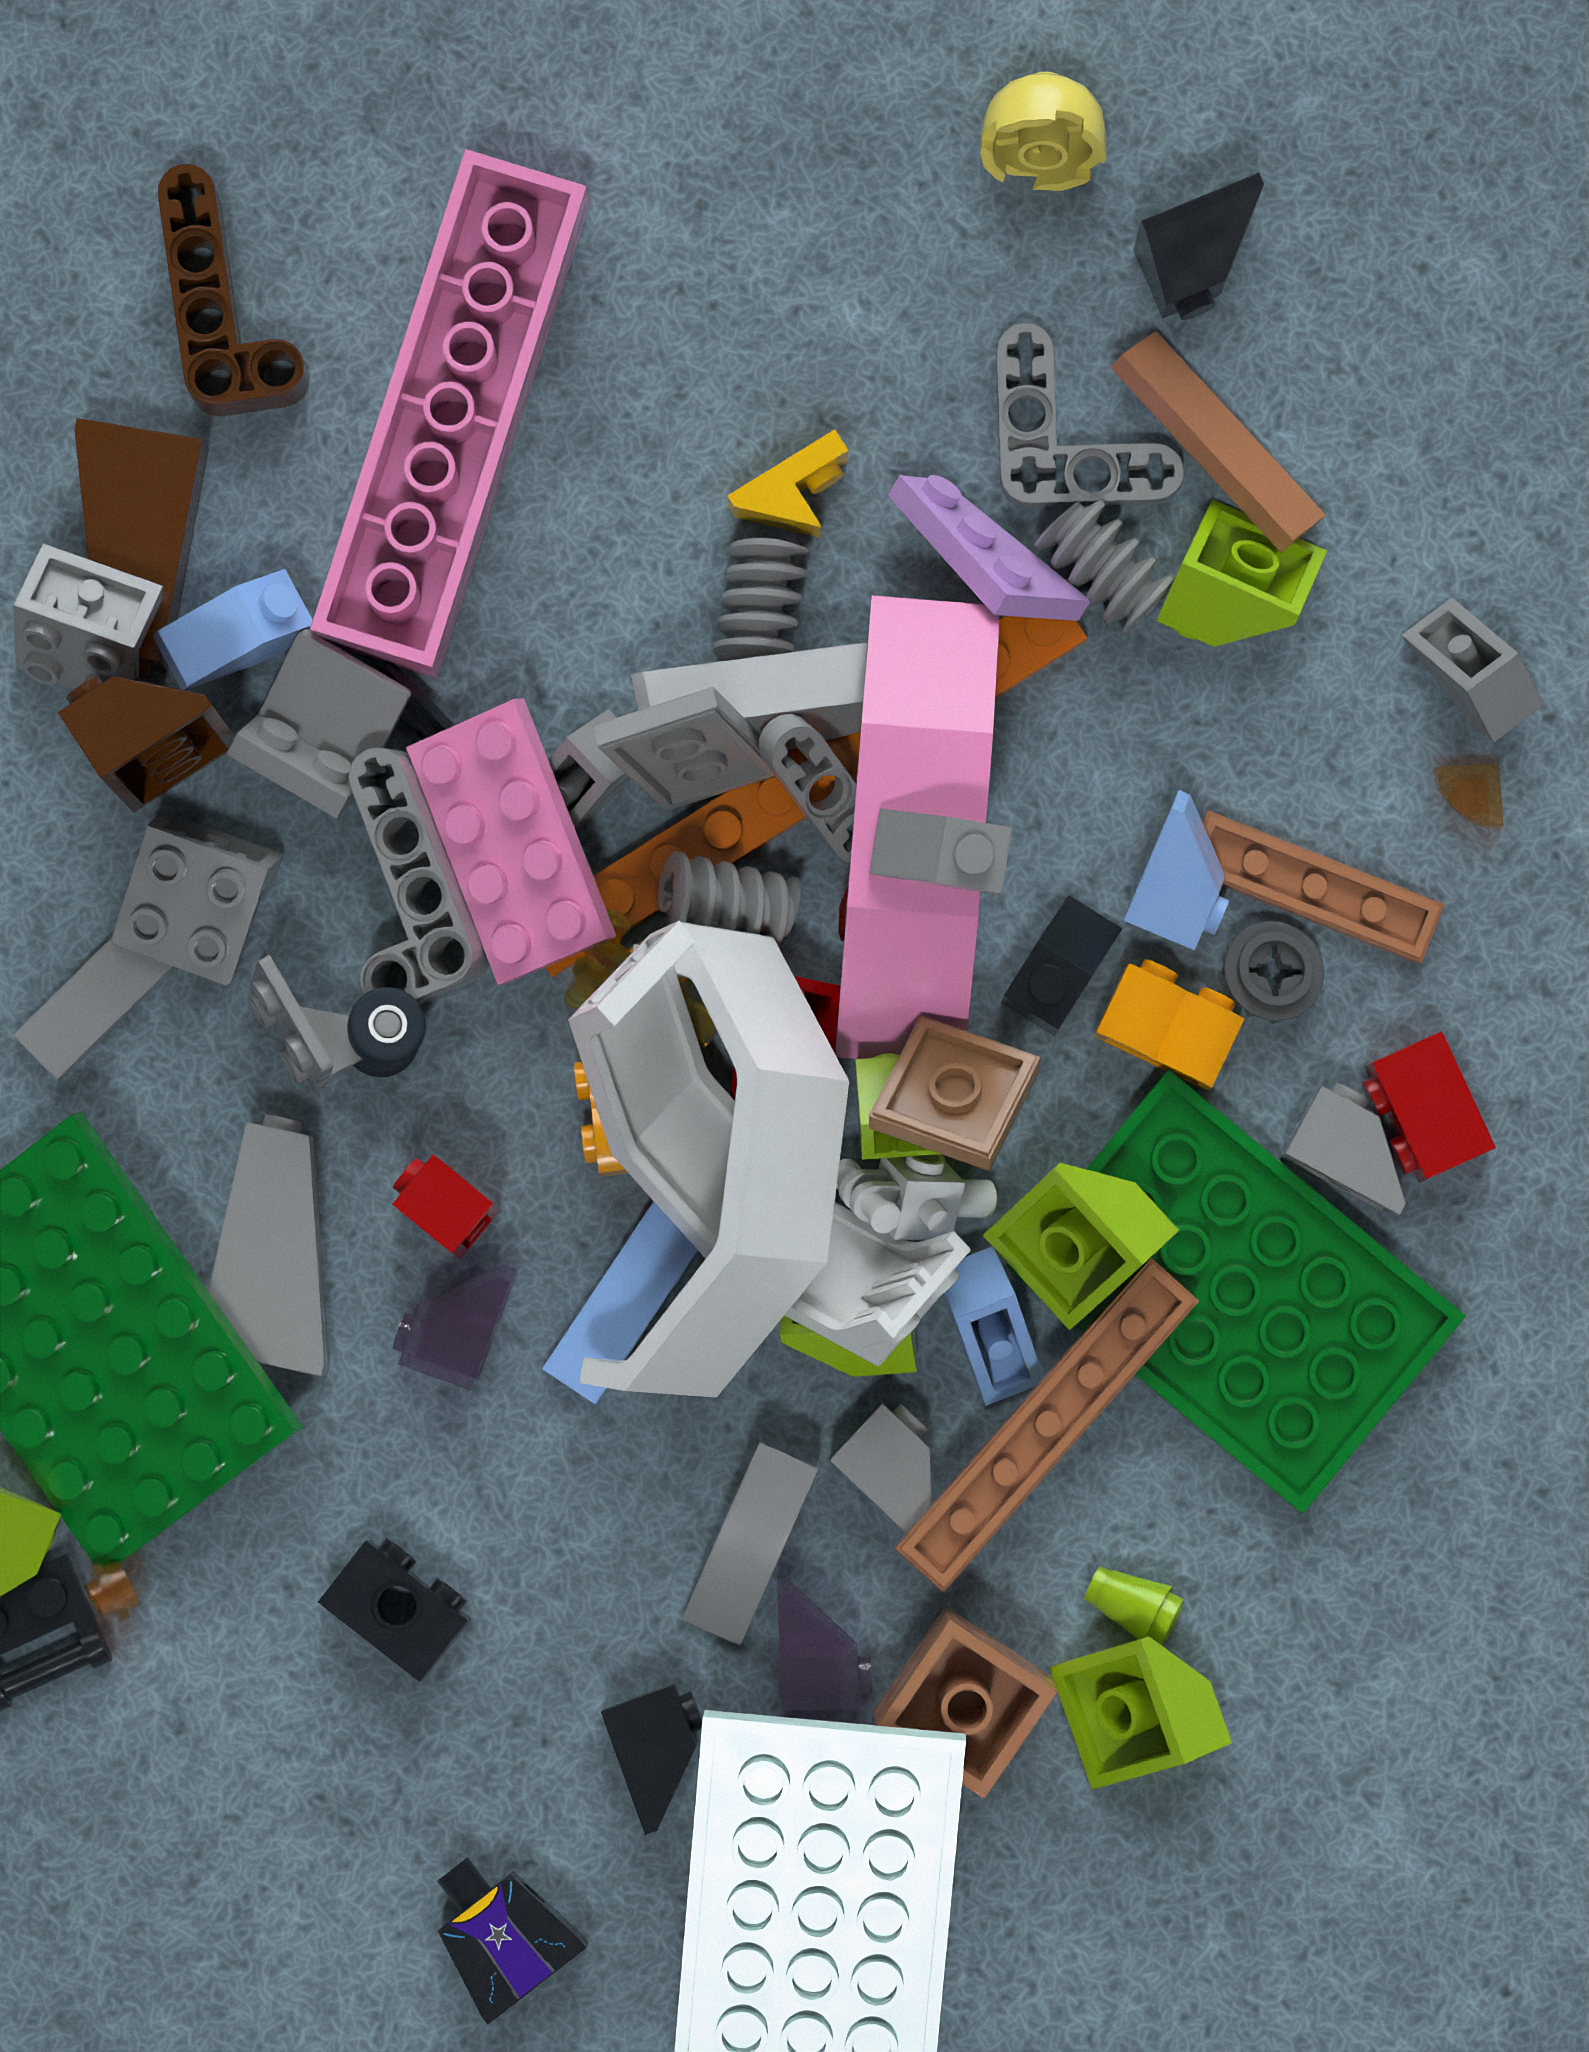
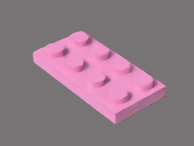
(511, 841)

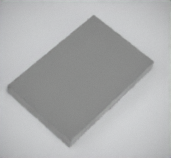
(685, 748)

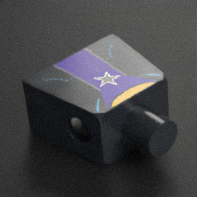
(503, 1937)

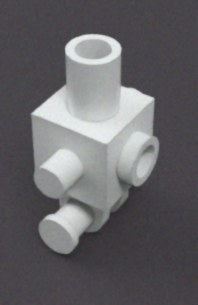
(913, 1196)

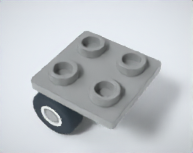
(375, 1038)

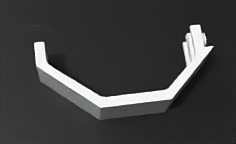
(674, 1134)
(776, 1173)

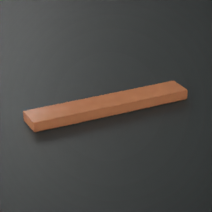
(1045, 1425)

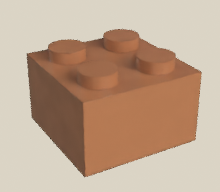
(972, 1687)

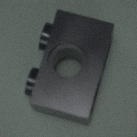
(357, 1602)

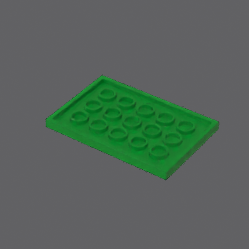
(1298, 1311)
(115, 1355)

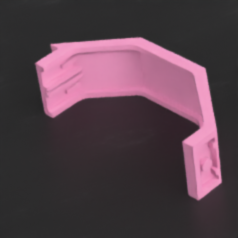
(926, 754)

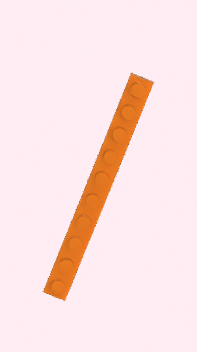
(762, 811)

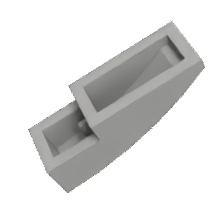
(749, 1543)

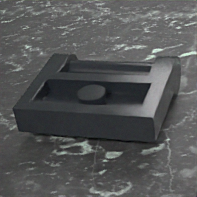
(38, 1608)

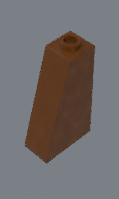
(141, 510)

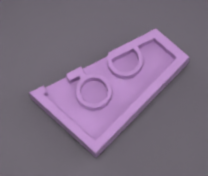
(984, 554)

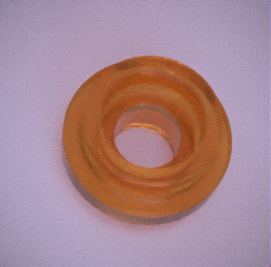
(111, 1591)

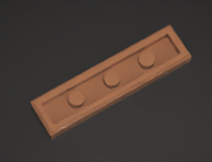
(1218, 441)
(1323, 889)

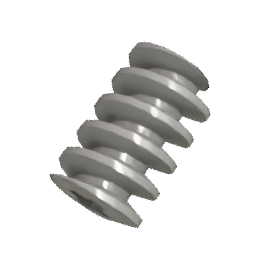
(1104, 564)
(759, 598)
(728, 896)

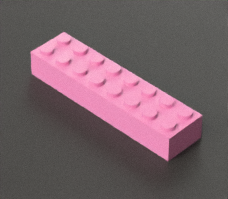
(451, 413)

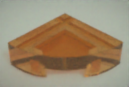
(1473, 792)

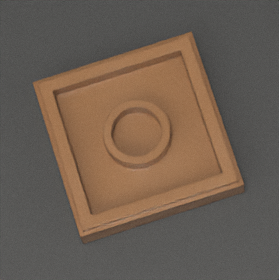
(954, 1092)

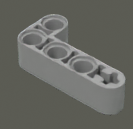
(406, 877)

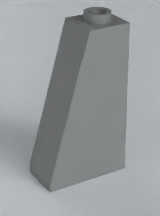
(816, 684)
(271, 1250)

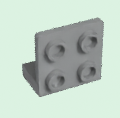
(81, 620)
(318, 721)
(194, 897)

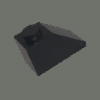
(1061, 965)
(653, 1747)

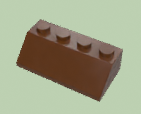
(144, 735)

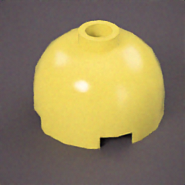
(1045, 131)

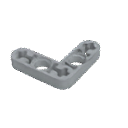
(1042, 448)
(834, 813)

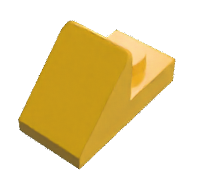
(776, 495)

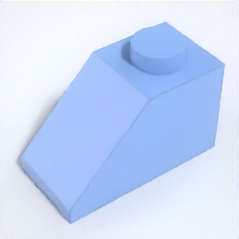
(234, 630)
(1180, 881)
(992, 1328)

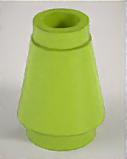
(1135, 1603)

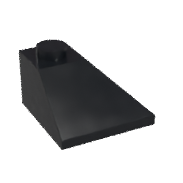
(1194, 246)

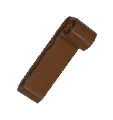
(215, 291)

